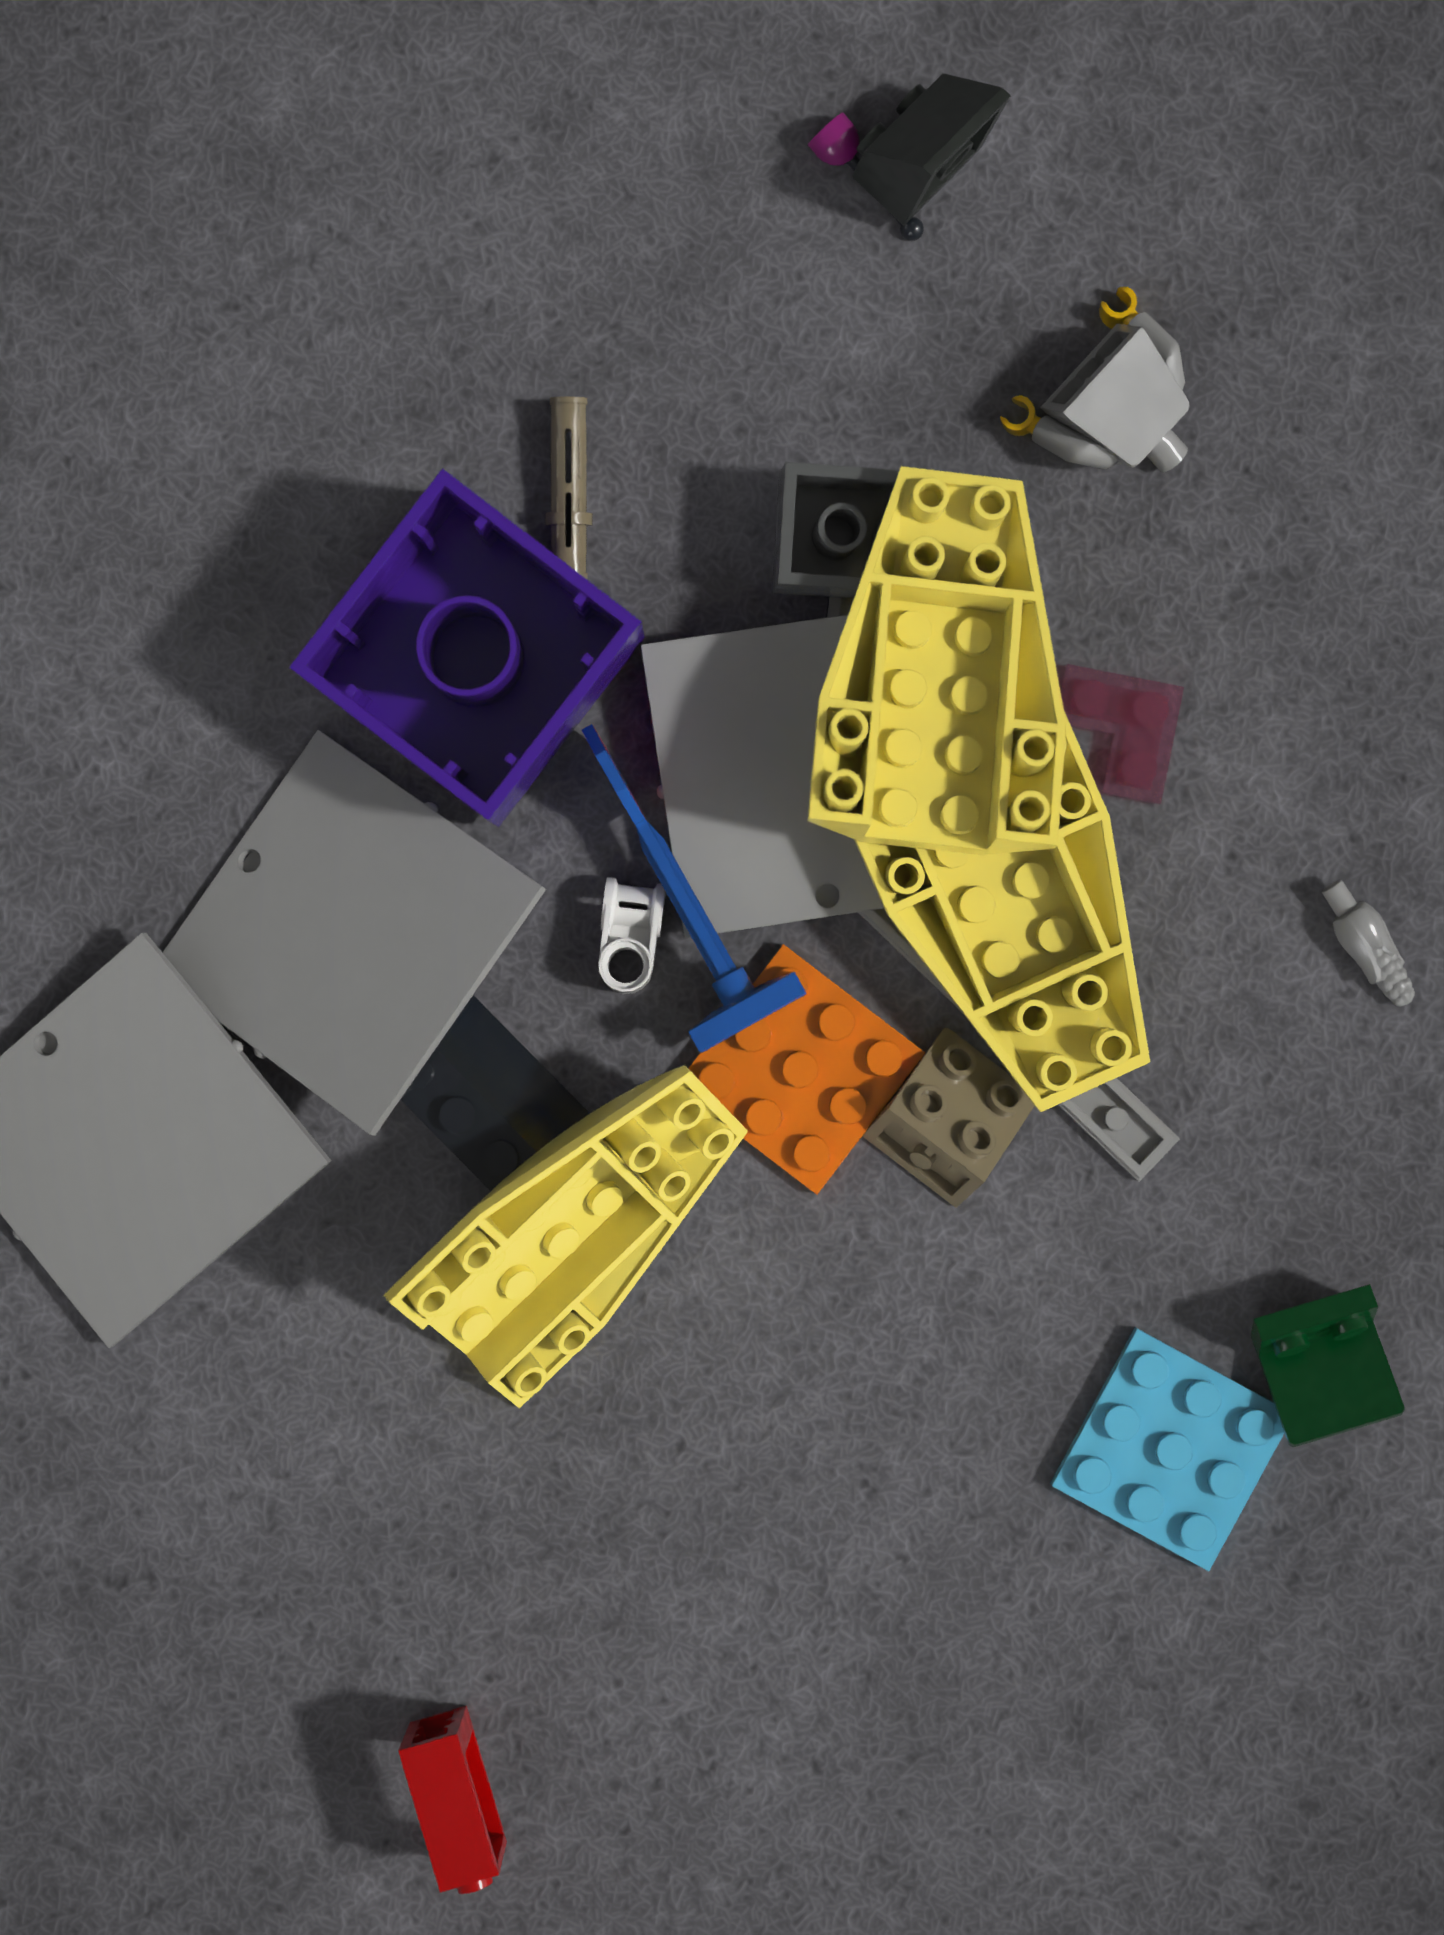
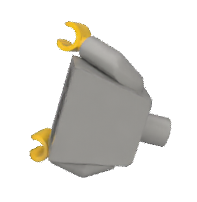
(1117, 399)

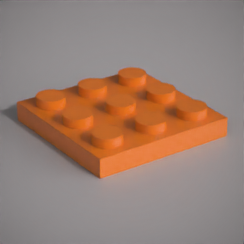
(808, 1074)

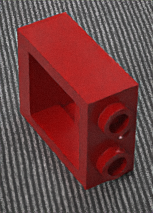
(453, 1800)

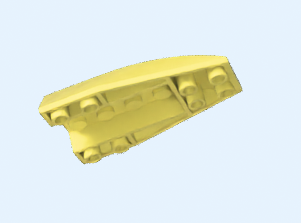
(944, 680)
(1030, 944)
(570, 1232)

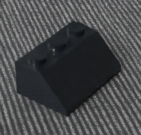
(489, 1097)

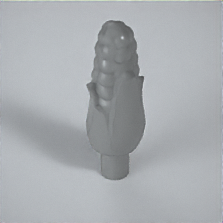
(1369, 943)

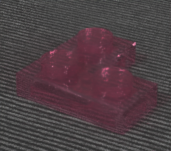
(1139, 718)

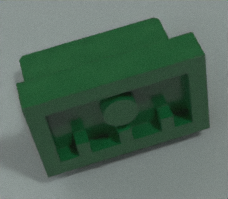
(1326, 1366)

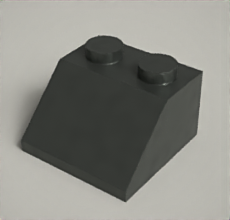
(927, 142)

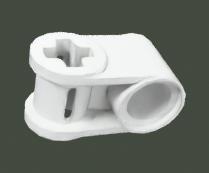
(630, 929)

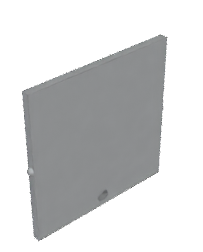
(736, 774)
(349, 931)
(139, 1141)

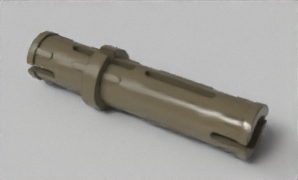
(569, 415)

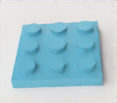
(1171, 1449)

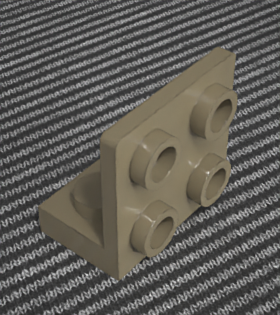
(951, 1118)

